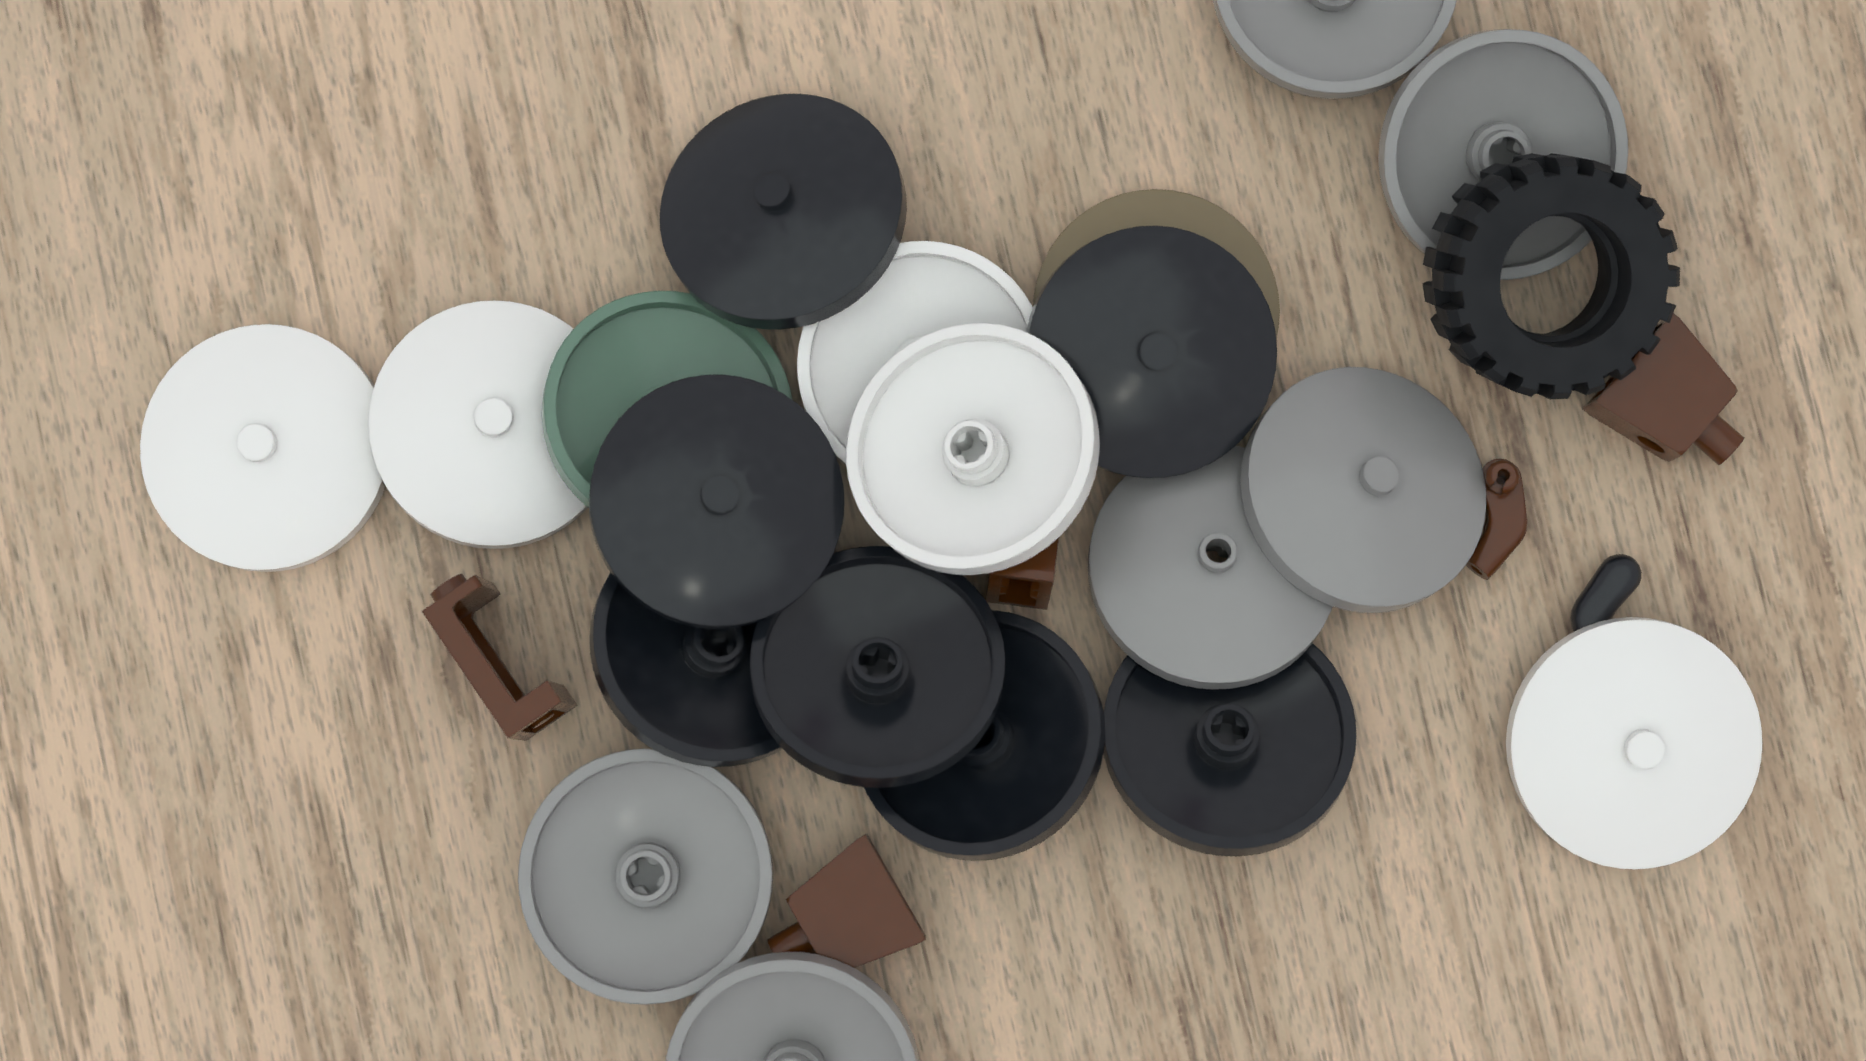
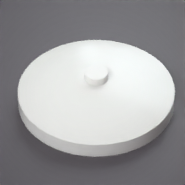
(919, 293)
(464, 428)
(262, 448)
(972, 449)
(1634, 743)

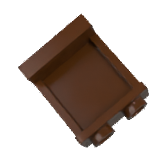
(453, 621)

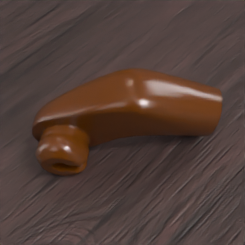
(1504, 518)

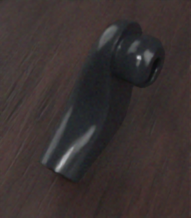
(1606, 591)

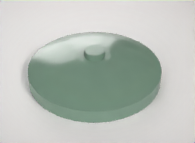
(628, 353)

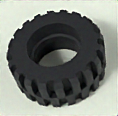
(1627, 291)

